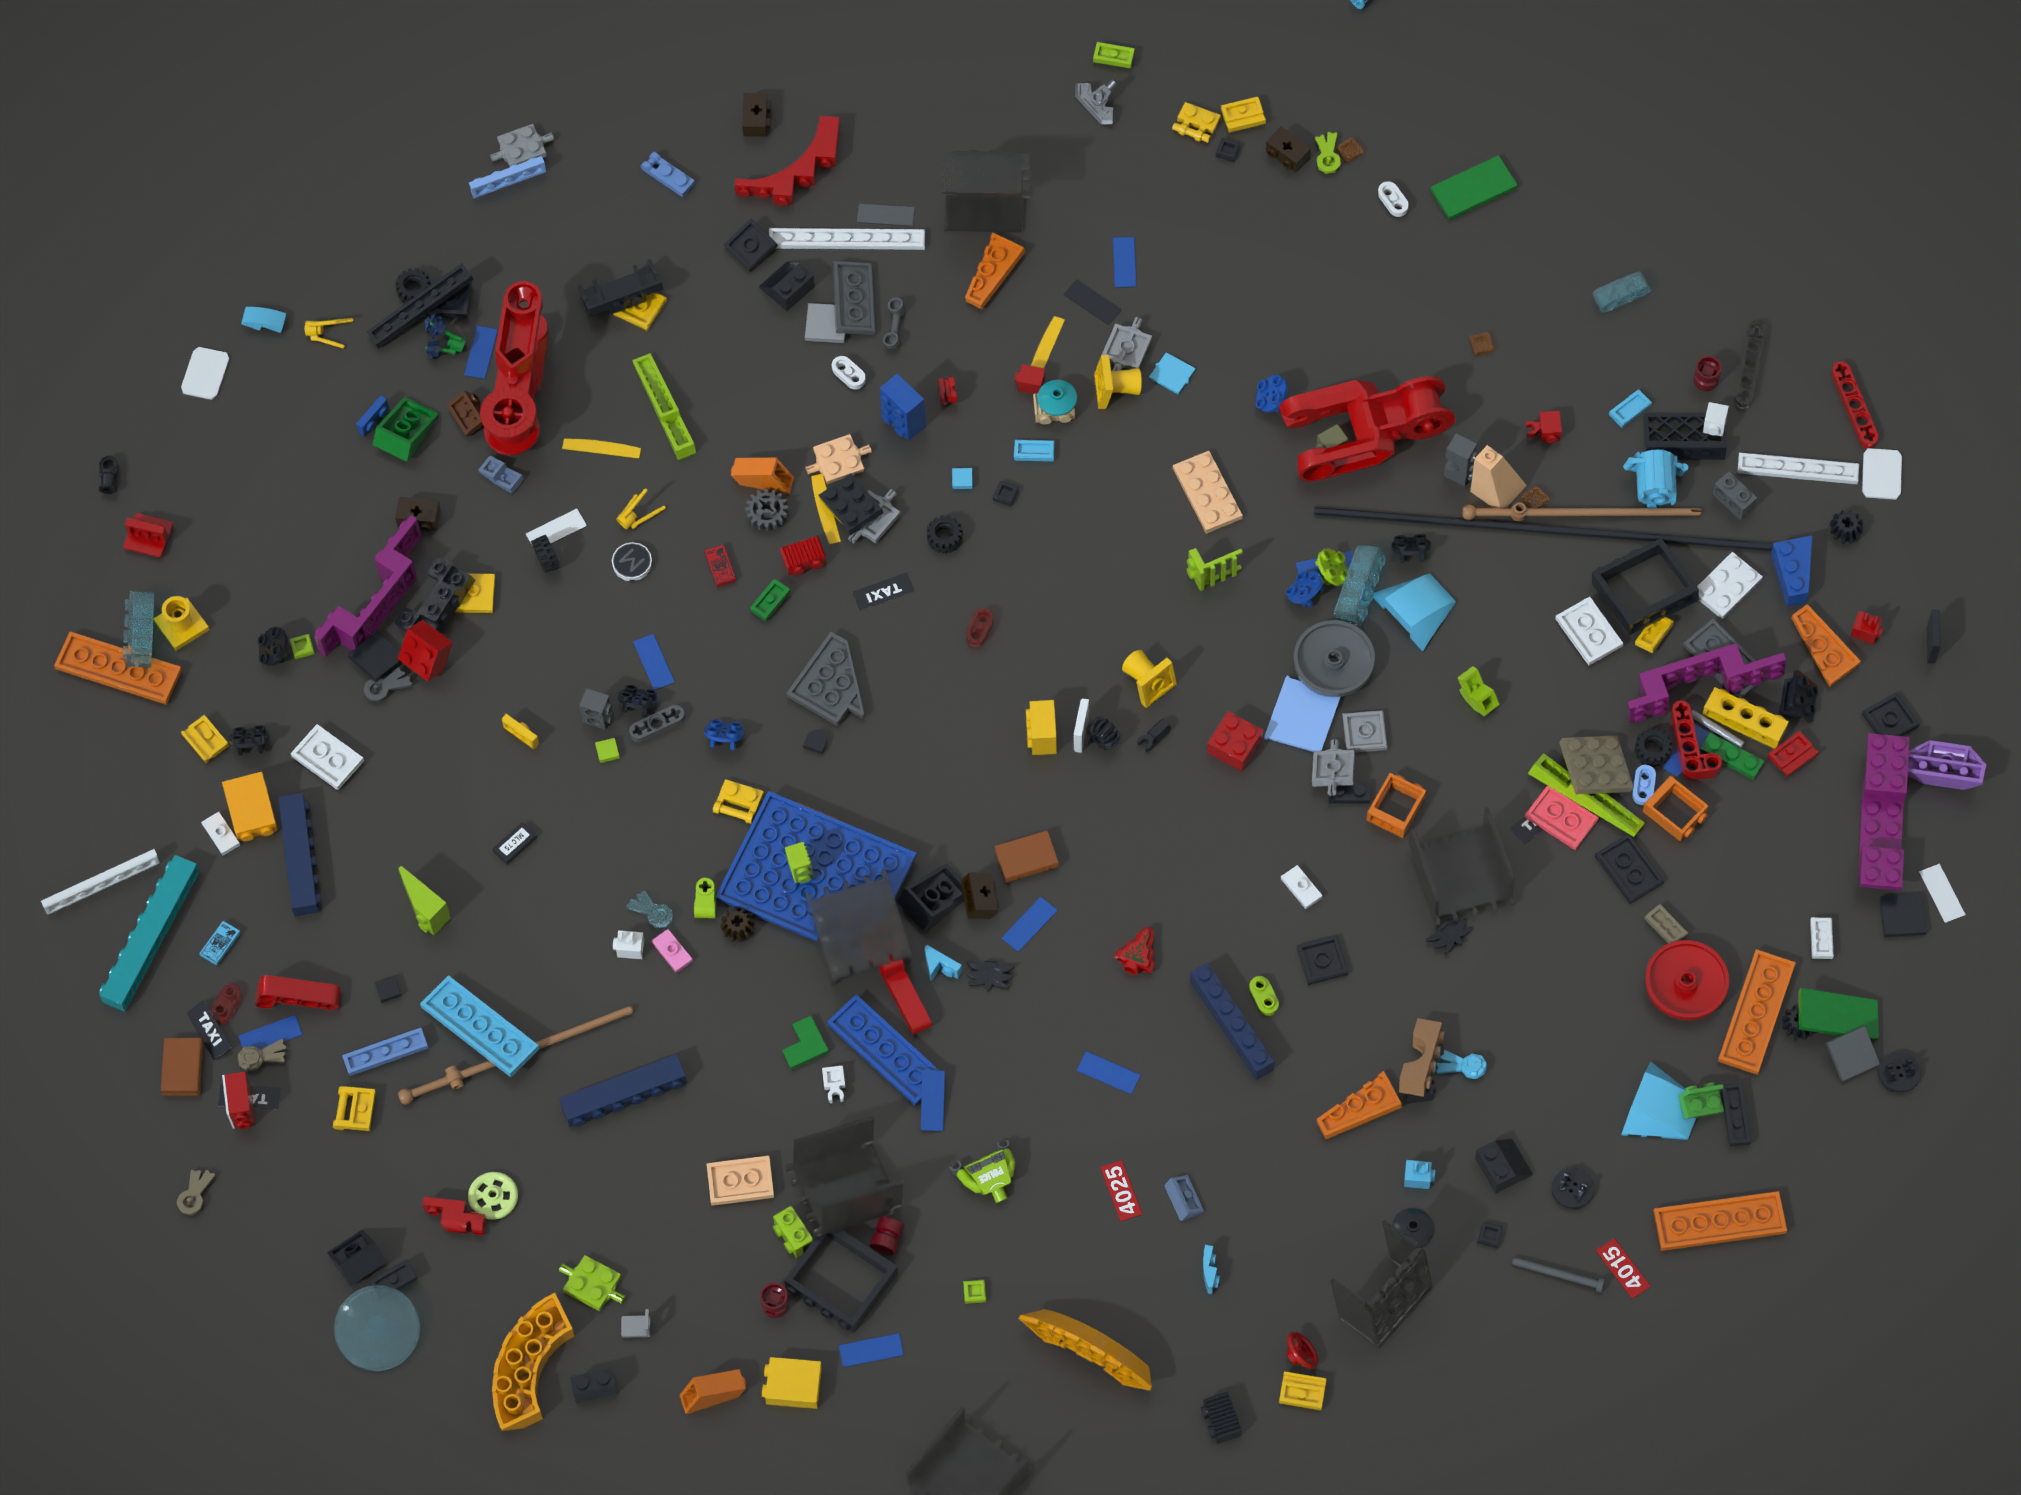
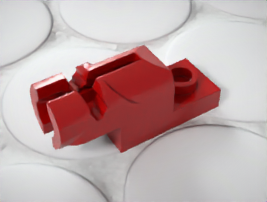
(455, 1215)

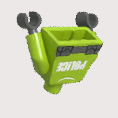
(988, 1172)

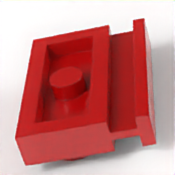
(1793, 754)

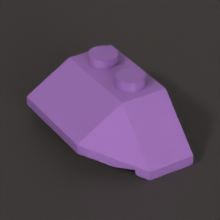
(1946, 765)

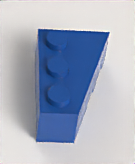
(1792, 567)

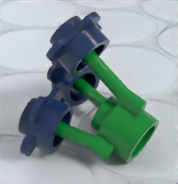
(437, 327)

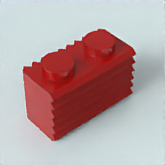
(803, 556)

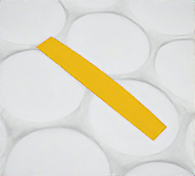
(1047, 342)
(601, 447)
(826, 517)

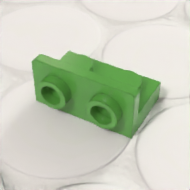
(1701, 1101)

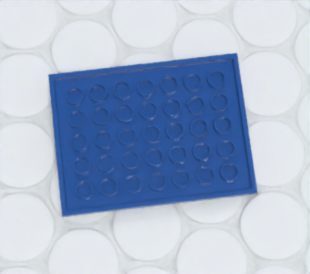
(838, 853)

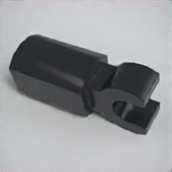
(1154, 734)

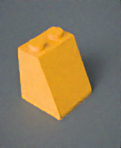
(250, 806)

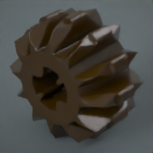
(729, 924)

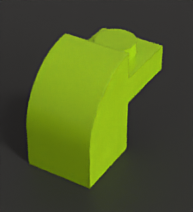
(1476, 693)

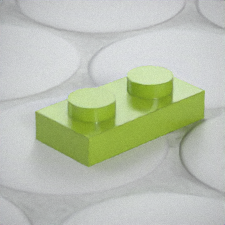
(1113, 55)

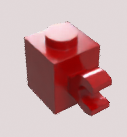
(1548, 426)
(1867, 627)

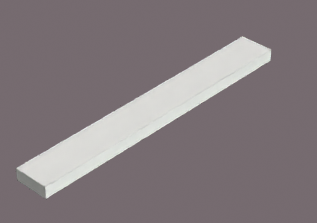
(848, 238)

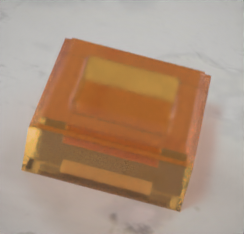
(1349, 149)
(1481, 343)
(1535, 498)

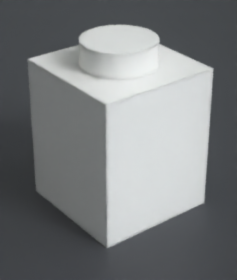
(1715, 419)

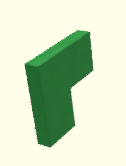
(810, 1045)

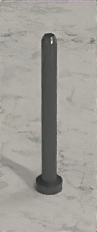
(1560, 1273)

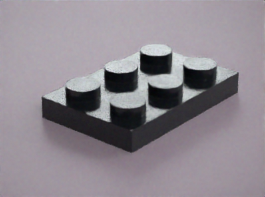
(850, 504)

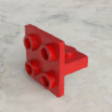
(147, 534)

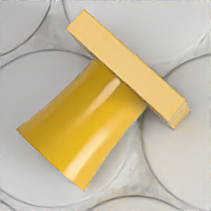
(1114, 381)
(180, 622)
(1151, 679)

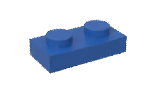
(372, 416)

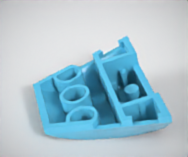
(1418, 606)
(1658, 1108)

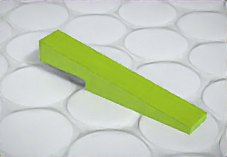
(664, 406)
(1599, 803)

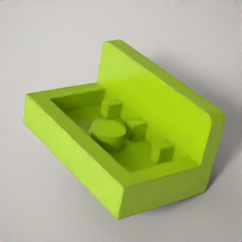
(792, 1230)

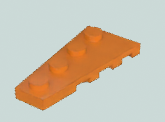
(997, 263)
(1367, 1104)

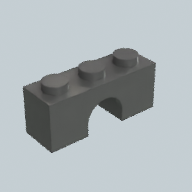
(1461, 458)

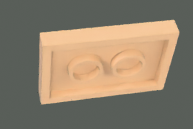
(740, 1180)

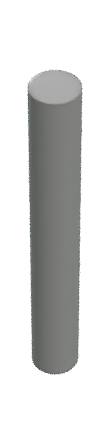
(1717, 729)

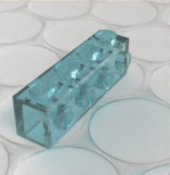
(1359, 585)
(140, 629)

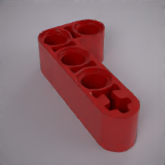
(1689, 740)
(296, 992)
(905, 996)

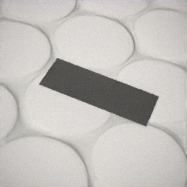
(885, 214)

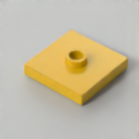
(480, 596)

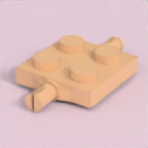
(838, 459)

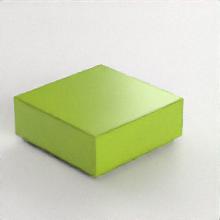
(302, 646)
(607, 750)
(974, 1291)

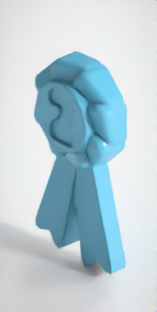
(1472, 1066)

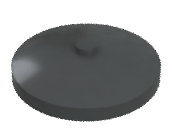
(1334, 658)

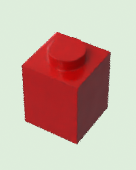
(1030, 378)

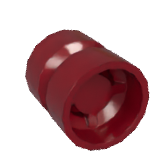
(1707, 373)
(887, 1233)
(774, 1300)

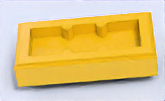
(1654, 634)
(521, 731)

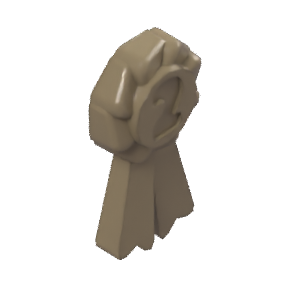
(251, 1058)
(190, 1201)

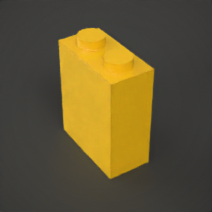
(792, 1382)

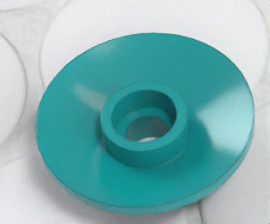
(1060, 404)

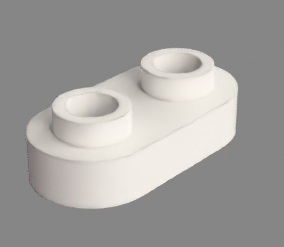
(1394, 200)
(849, 373)

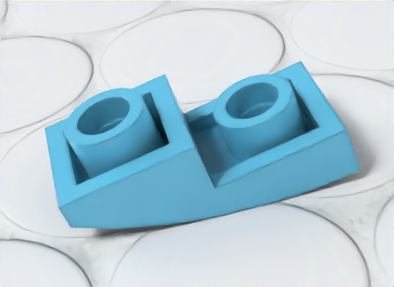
(263, 317)
(1210, 1273)

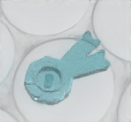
(658, 914)

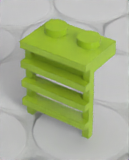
(1205, 573)

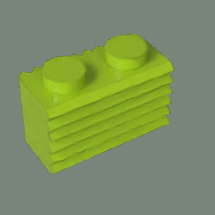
(799, 862)

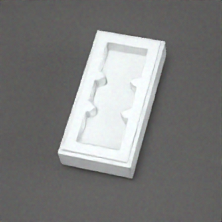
(220, 833)
(1301, 887)
(1821, 938)

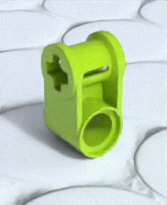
(705, 901)

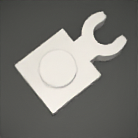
(833, 1081)

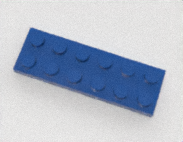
(881, 1047)

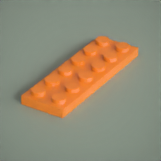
(106, 665)
(1756, 1012)
(1720, 1221)

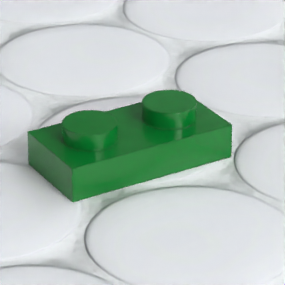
(770, 600)

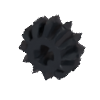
(1851, 521)
(1103, 733)
(1792, 1026)

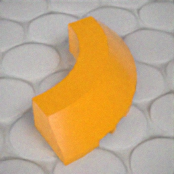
(1091, 1345)
(522, 1361)

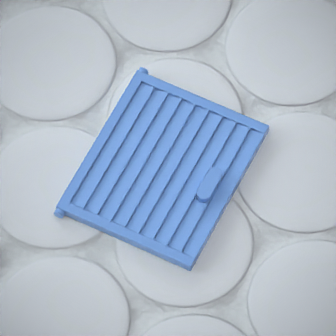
(1301, 717)

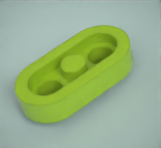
(1263, 994)

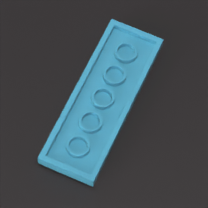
(479, 1026)

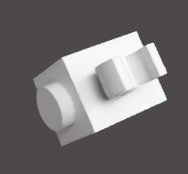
(629, 944)

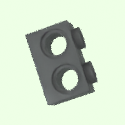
(1734, 495)
(596, 709)

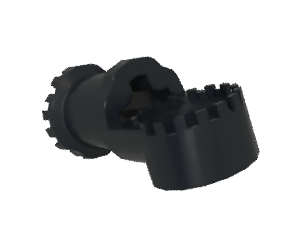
(108, 475)

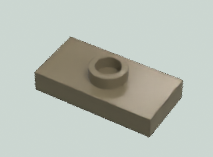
(1665, 924)

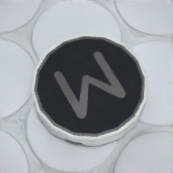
(632, 561)

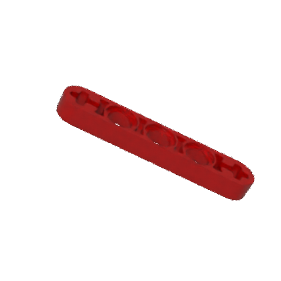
(1854, 395)

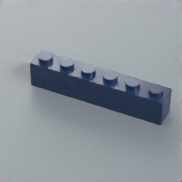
(299, 855)
(1232, 1021)
(623, 1090)

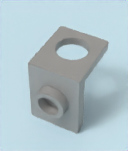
(636, 1325)

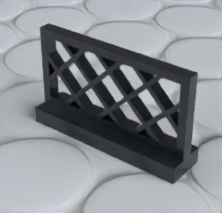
(1685, 448)

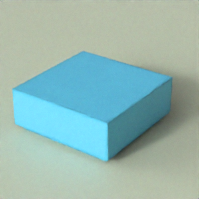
(962, 478)

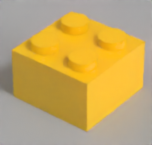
(1041, 727)

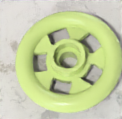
(488, 1179)

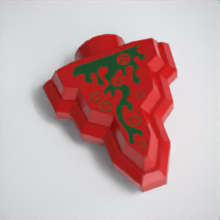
(1138, 953)

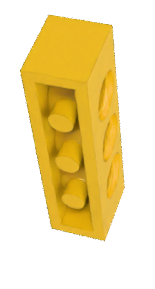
(1750, 727)

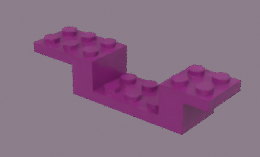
(398, 577)
(1725, 660)
(1882, 812)

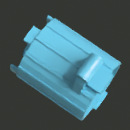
(1656, 476)

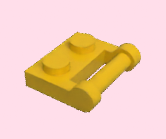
(740, 796)
(361, 1108)

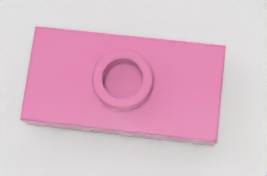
(672, 951)

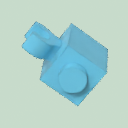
(1418, 1174)

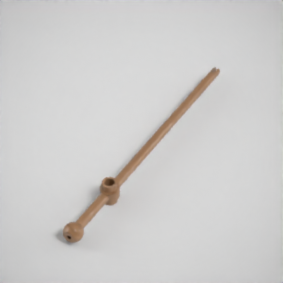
(1519, 512)
(454, 1076)

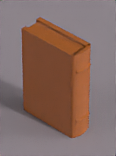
(1026, 856)
(182, 1066)

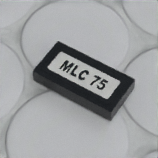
(514, 843)

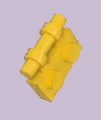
(1198, 118)

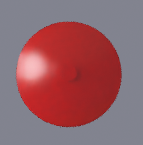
(1687, 980)

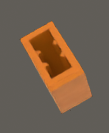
(762, 474)
(712, 1390)

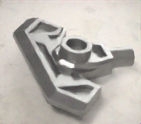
(1096, 101)

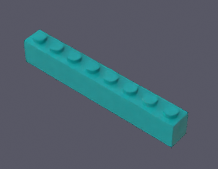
(149, 933)

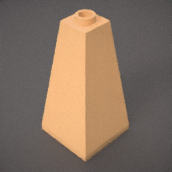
(1495, 479)

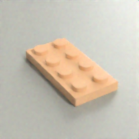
(1207, 492)

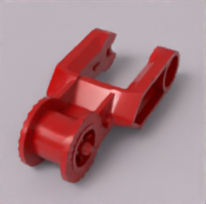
(520, 359)
(1376, 418)

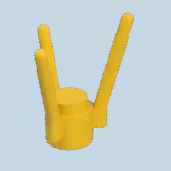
(315, 328)
(627, 516)

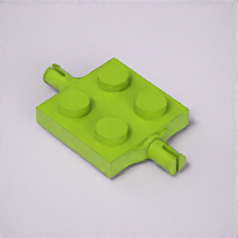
(592, 1283)

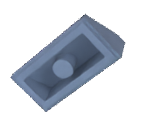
(1183, 1197)

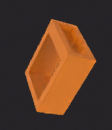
(1673, 786)
(1387, 821)

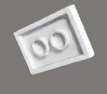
(1728, 585)
(1589, 631)
(327, 757)

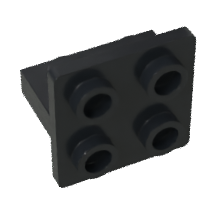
(1799, 697)

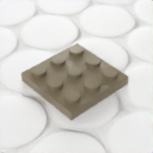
(1596, 764)

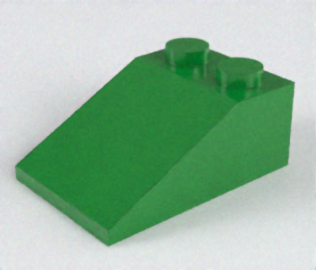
(404, 429)

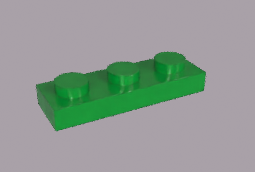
(1733, 756)

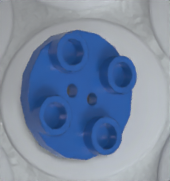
(1271, 393)
(1305, 588)
(724, 732)

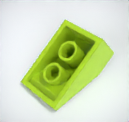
(428, 907)

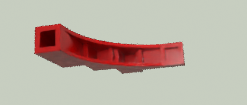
(802, 172)

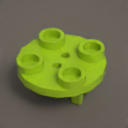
(1332, 566)

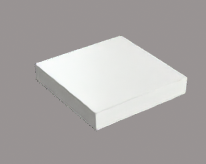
(1081, 725)

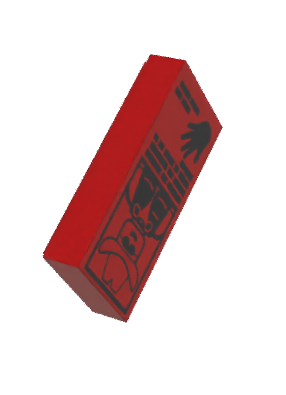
(720, 565)

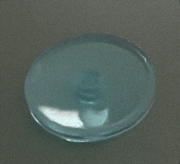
(376, 1328)

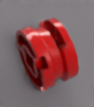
(947, 390)

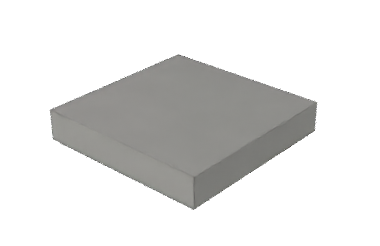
(821, 324)
(1365, 731)

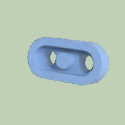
(1643, 786)

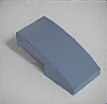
(500, 475)

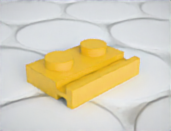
(1243, 114)
(205, 739)
(1302, 1390)

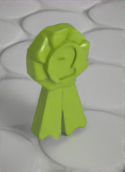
(1328, 160)

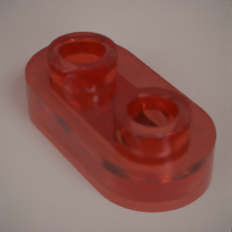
(979, 628)
(227, 1002)

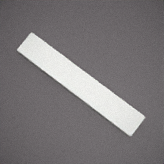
(1798, 468)
(100, 882)

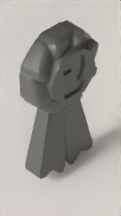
(378, 690)

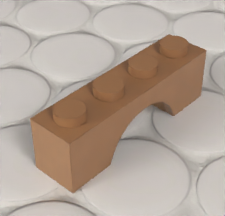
(1416, 1075)

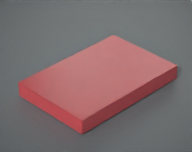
(1561, 817)

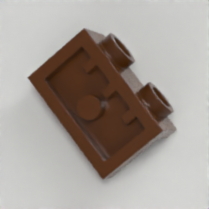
(466, 412)

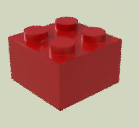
(425, 650)
(1235, 741)

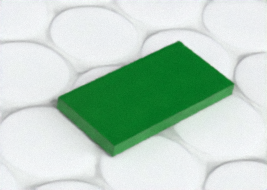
(1473, 187)
(1836, 1013)

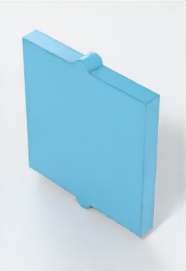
(1172, 373)

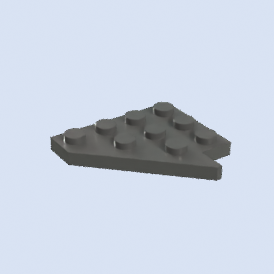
(829, 682)

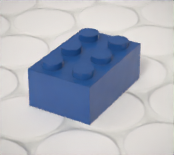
(902, 407)

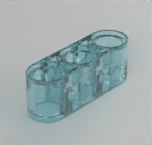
(1621, 291)

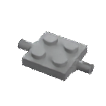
(521, 145)
(1127, 346)
(878, 527)
(1333, 767)

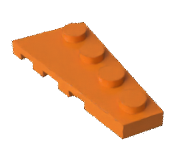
(1826, 648)

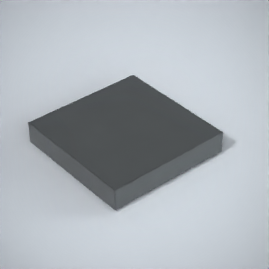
(1852, 1053)

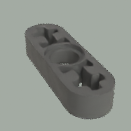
(657, 716)

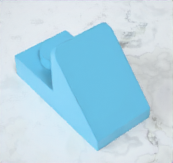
(937, 961)

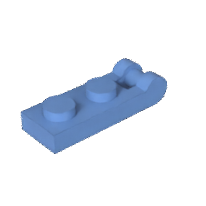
(668, 174)

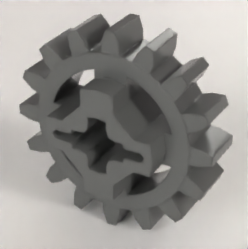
(766, 511)

